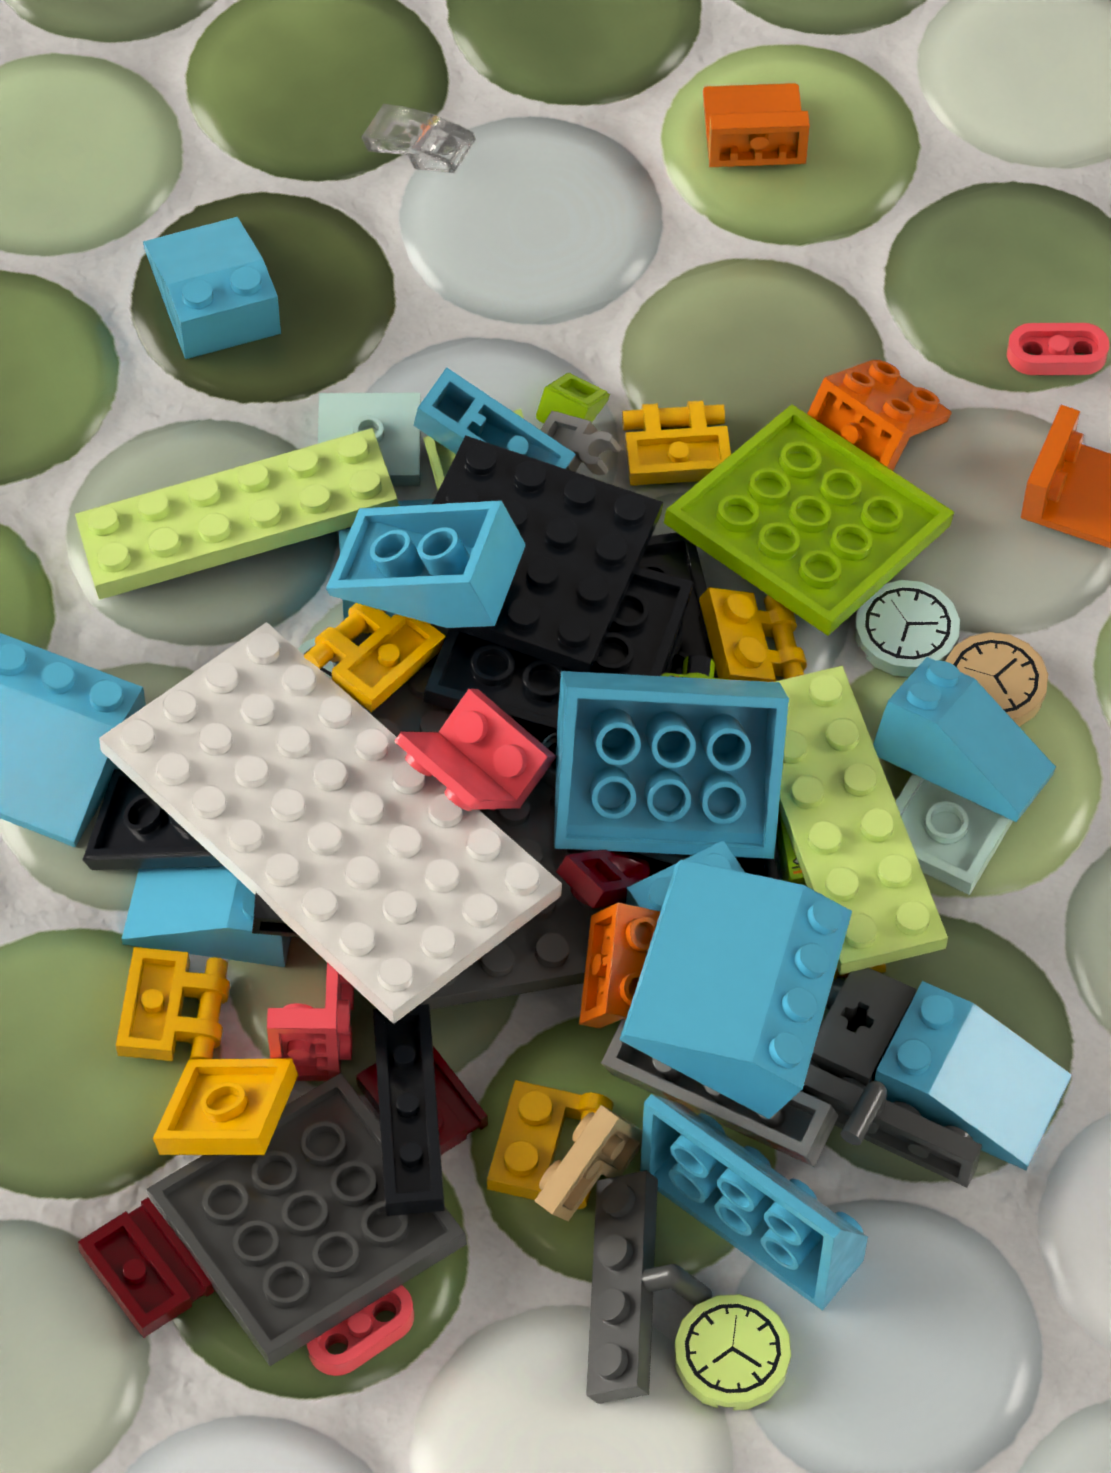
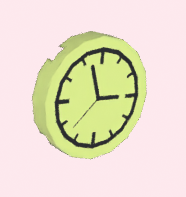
(732, 1352)

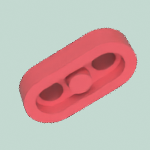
(1056, 348)
(363, 1334)

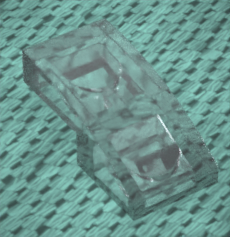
(426, 138)

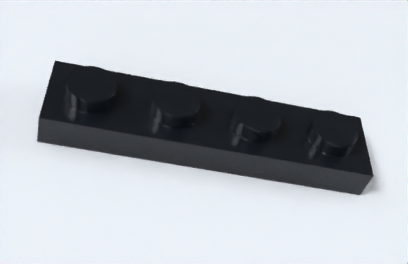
(408, 1113)

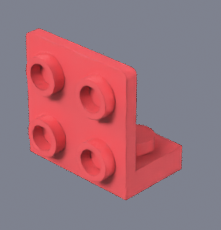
(479, 756)
(315, 1036)

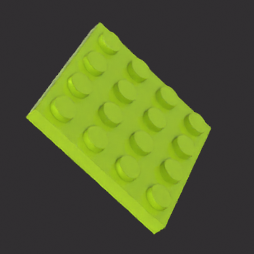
(809, 519)

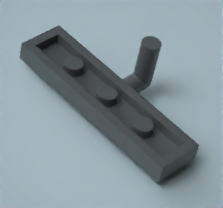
(894, 1126)
(625, 1287)

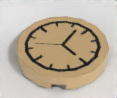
(1006, 670)

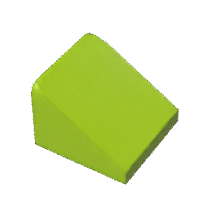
(572, 397)

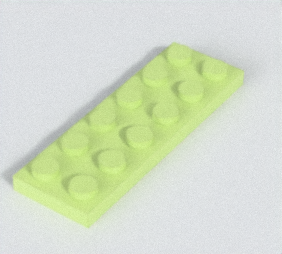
(234, 513)
(850, 826)

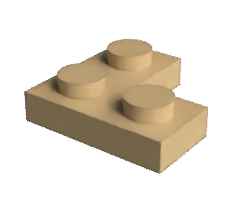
(602, 1146)

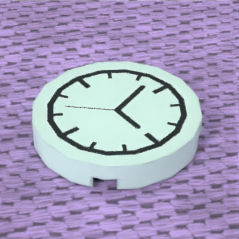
(905, 626)

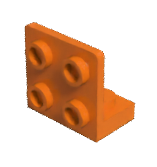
(755, 125)
(876, 409)
(1070, 484)
(614, 962)

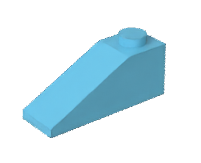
(461, 409)

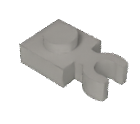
(582, 439)

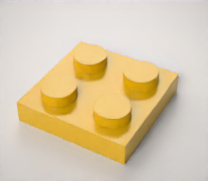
(226, 1107)

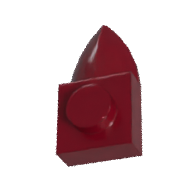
(602, 876)

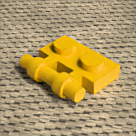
(674, 454)
(739, 633)
(383, 660)
(155, 1000)

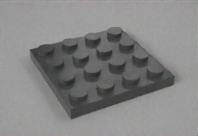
(305, 1227)

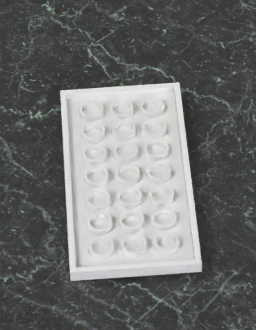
(330, 821)

